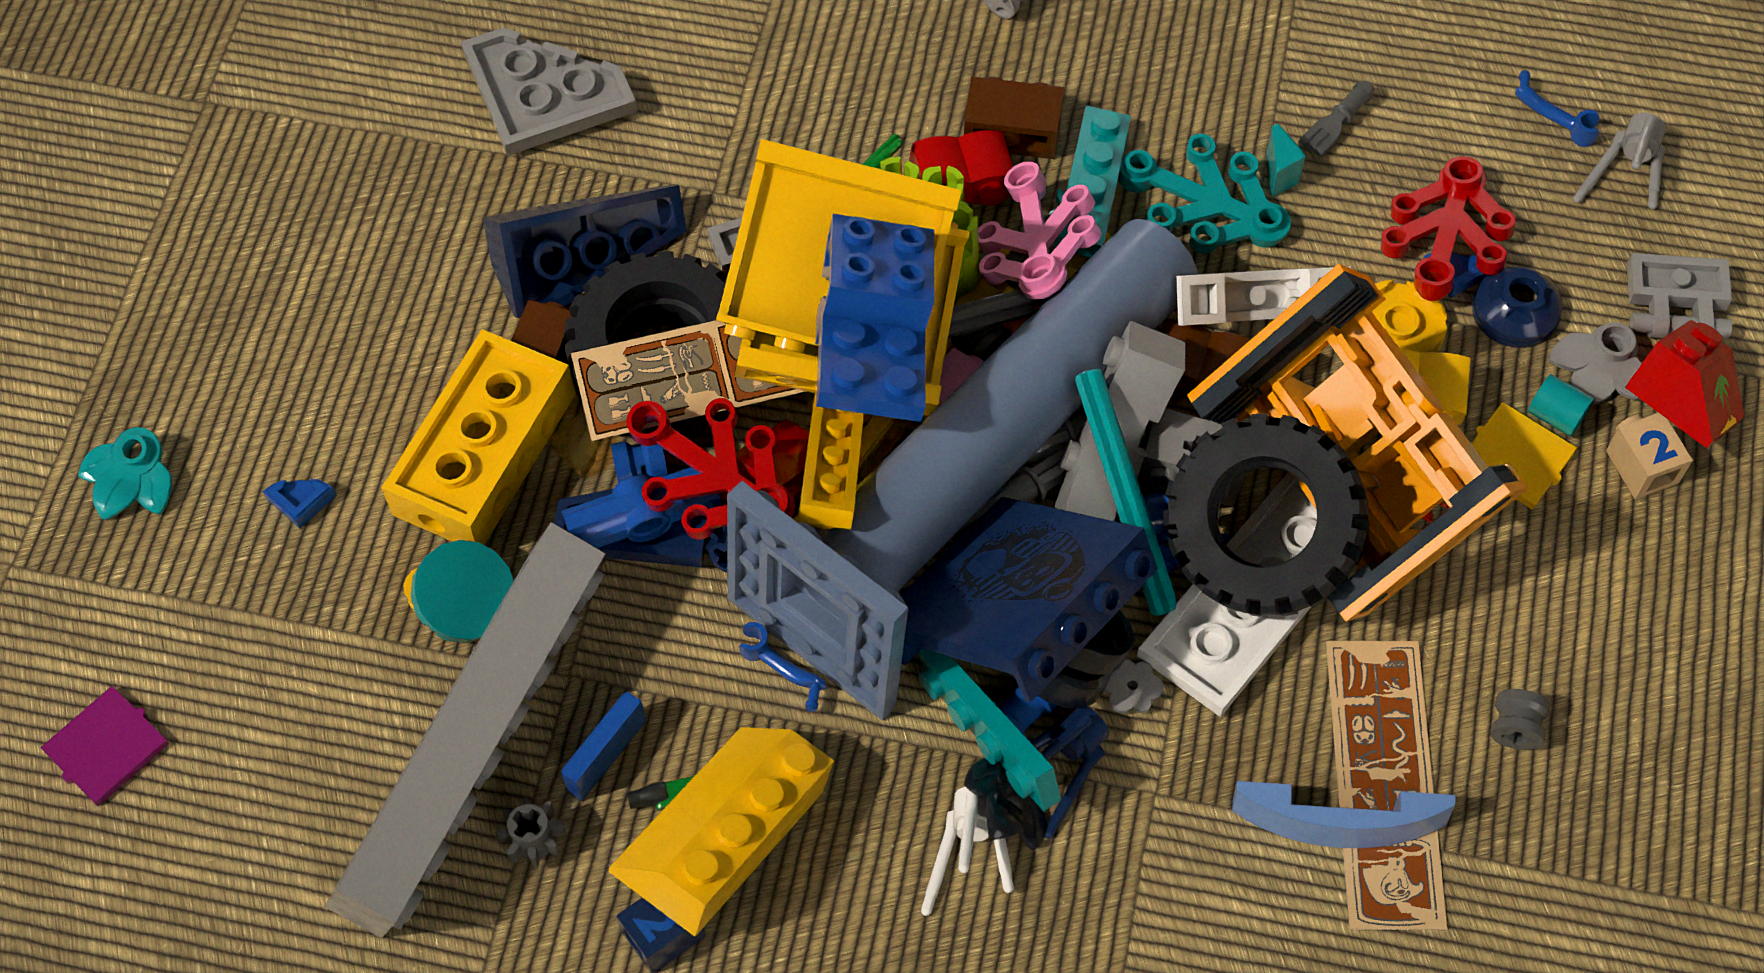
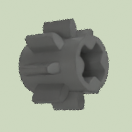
(531, 818)

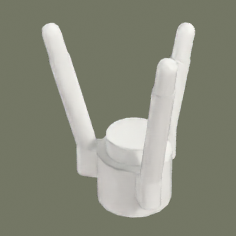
(970, 824)

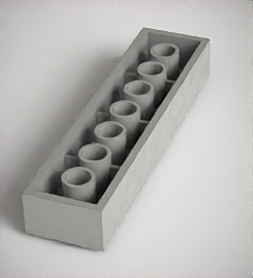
(462, 738)

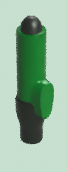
(657, 794)

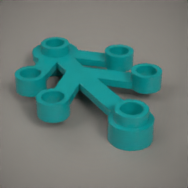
(1209, 200)

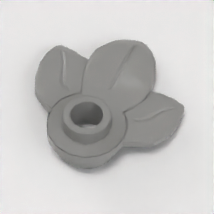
(1594, 366)

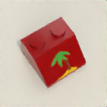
(1692, 382)

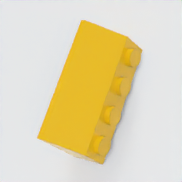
(724, 824)

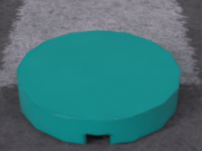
(459, 589)

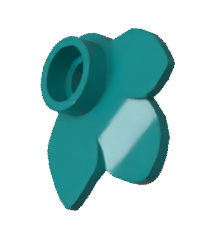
(123, 479)

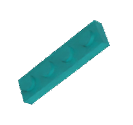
(1098, 166)
(994, 732)

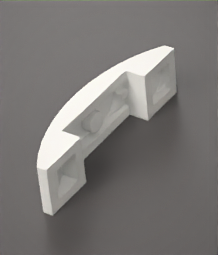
(1241, 294)

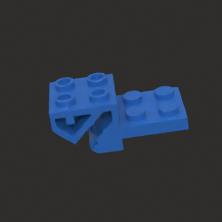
(875, 317)

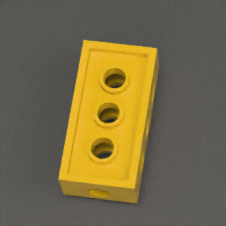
(479, 439)

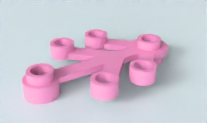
(1042, 272)

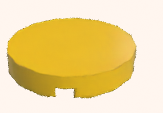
(1410, 318)

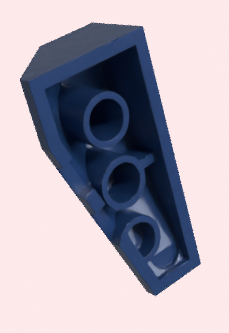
(560, 246)

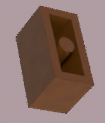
(1021, 110)

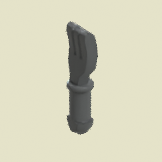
(1327, 130)

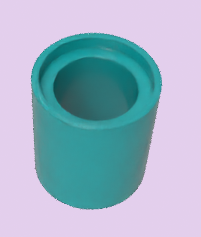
(1560, 405)

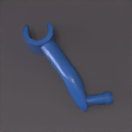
(1581, 127)
(784, 667)

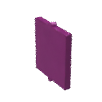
(104, 745)

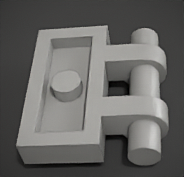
(1678, 282)

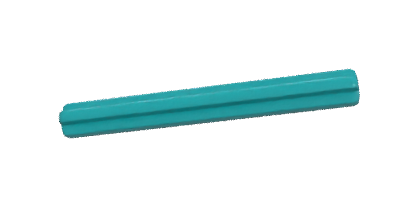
(1123, 481)

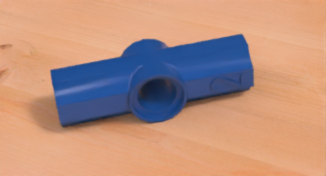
(626, 513)

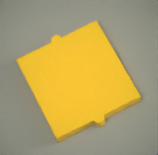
(1527, 446)

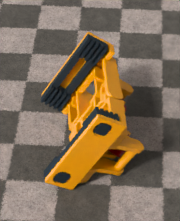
(1422, 450)

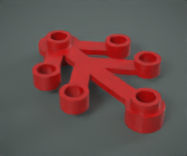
(1458, 182)
(716, 474)

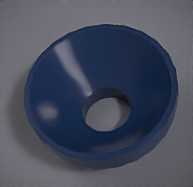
(1513, 321)

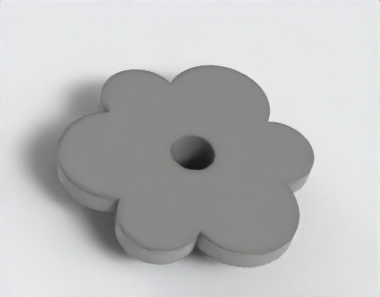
(1147, 687)

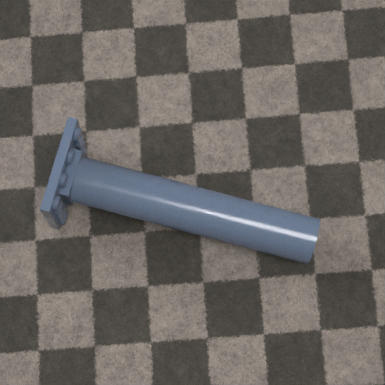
(838, 588)

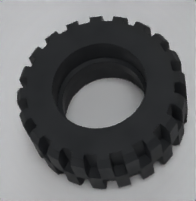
(644, 296)
(1252, 445)

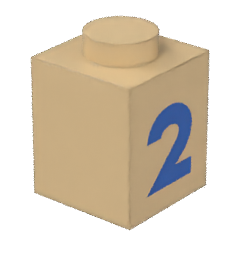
(1648, 454)

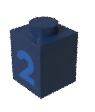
(654, 934)

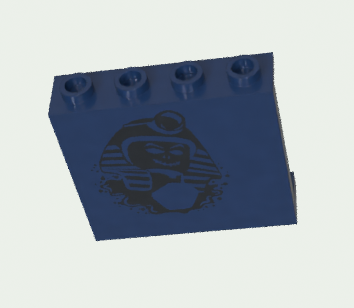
(1026, 590)

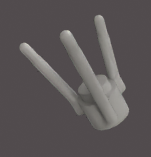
(1640, 143)

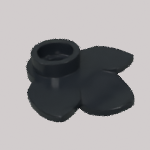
(1005, 809)

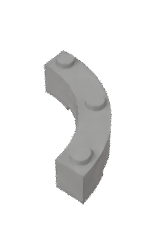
(1140, 380)

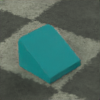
(1284, 161)

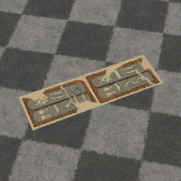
(674, 368)

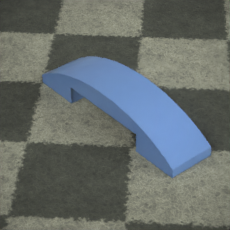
(1271, 809)

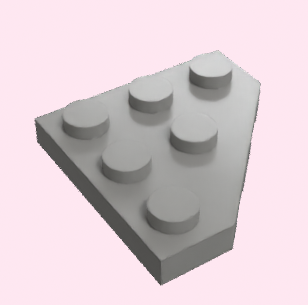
(543, 89)

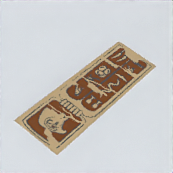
(1377, 754)

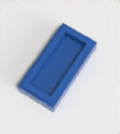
(603, 745)

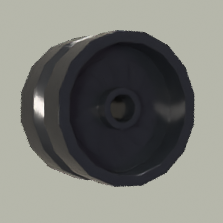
(1090, 670)

